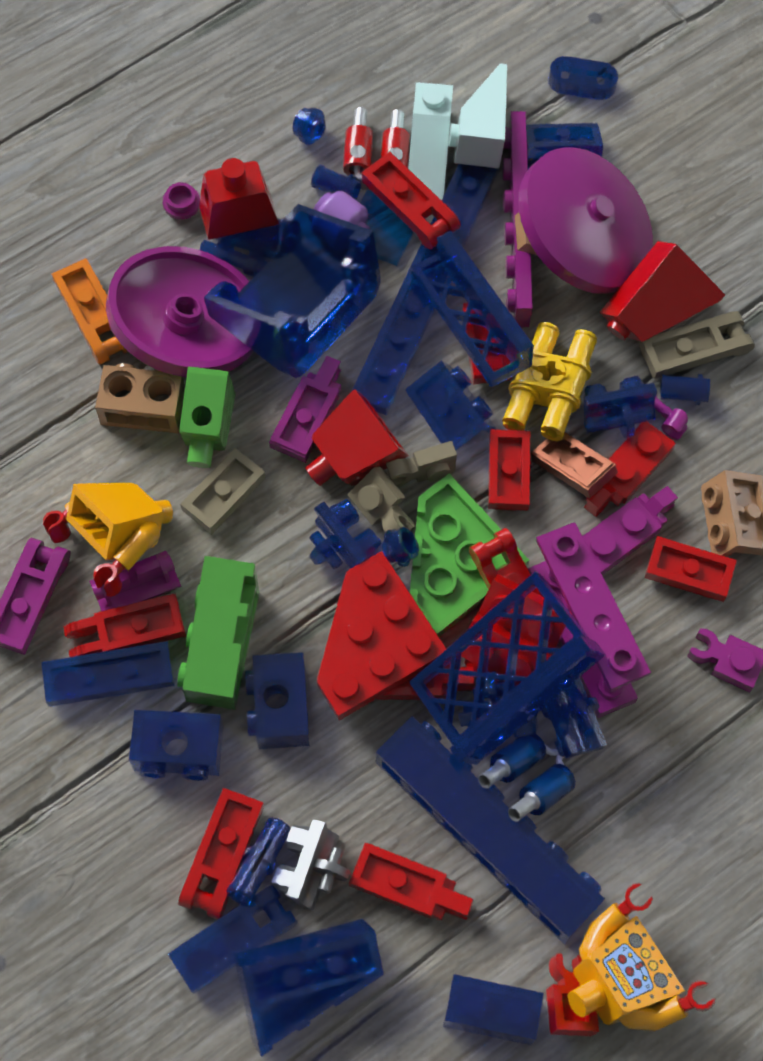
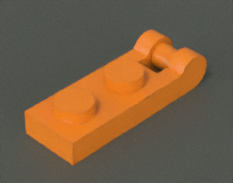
(88, 307)

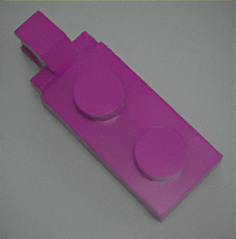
(307, 411)
(629, 528)

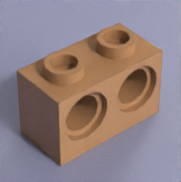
(138, 408)

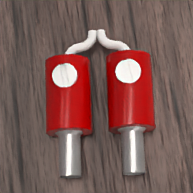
(360, 141)

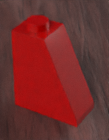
(659, 294)

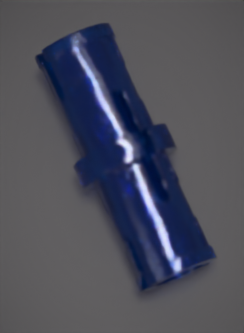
(246, 882)

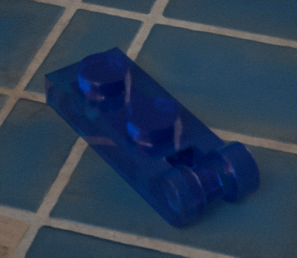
(212, 949)

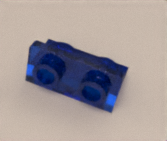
(548, 137)
(449, 404)

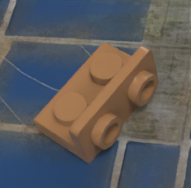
(734, 513)

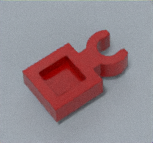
(560, 1014)

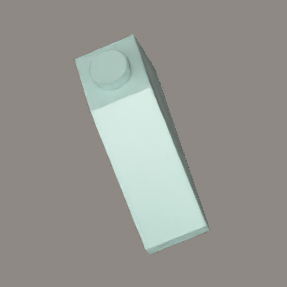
(481, 123)
(431, 135)

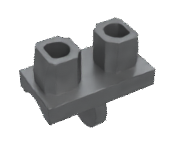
(316, 866)

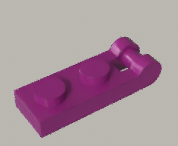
(29, 593)

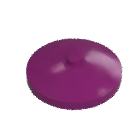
(584, 219)
(161, 310)

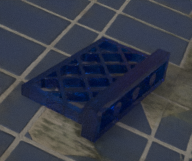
(532, 692)

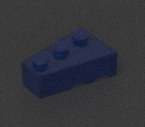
(303, 977)

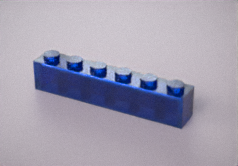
(480, 823)

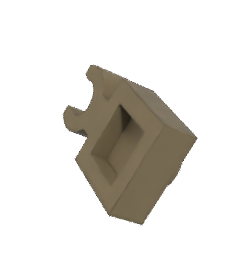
(425, 464)

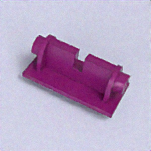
(142, 582)

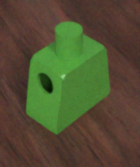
(208, 401)

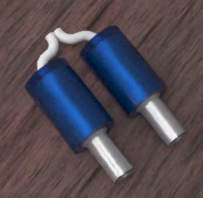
(540, 792)

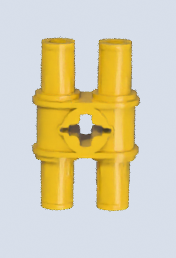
(551, 382)

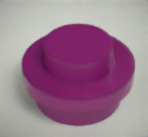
(181, 201)

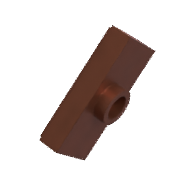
(575, 464)

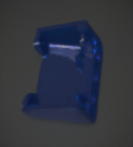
(304, 292)

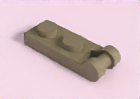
(696, 344)

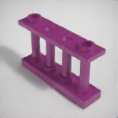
(583, 591)

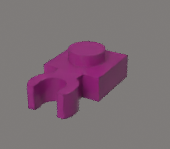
(734, 661)

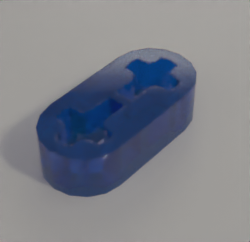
(583, 78)

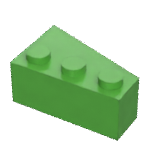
(220, 633)

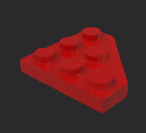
(374, 638)

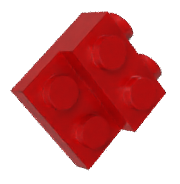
(501, 631)

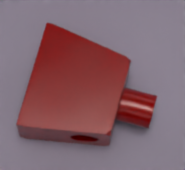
(235, 199)
(353, 442)

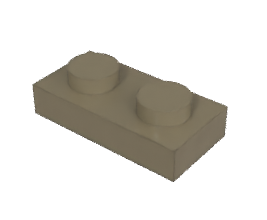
(223, 491)

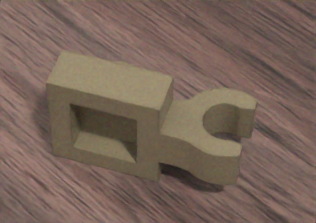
(379, 500)

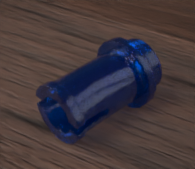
(332, 181)
(685, 388)

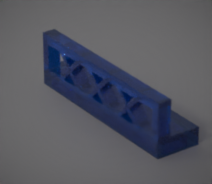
(485, 303)

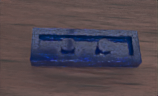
(107, 674)

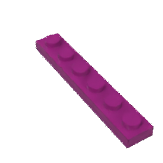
(519, 264)

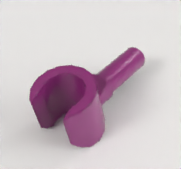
(675, 422)

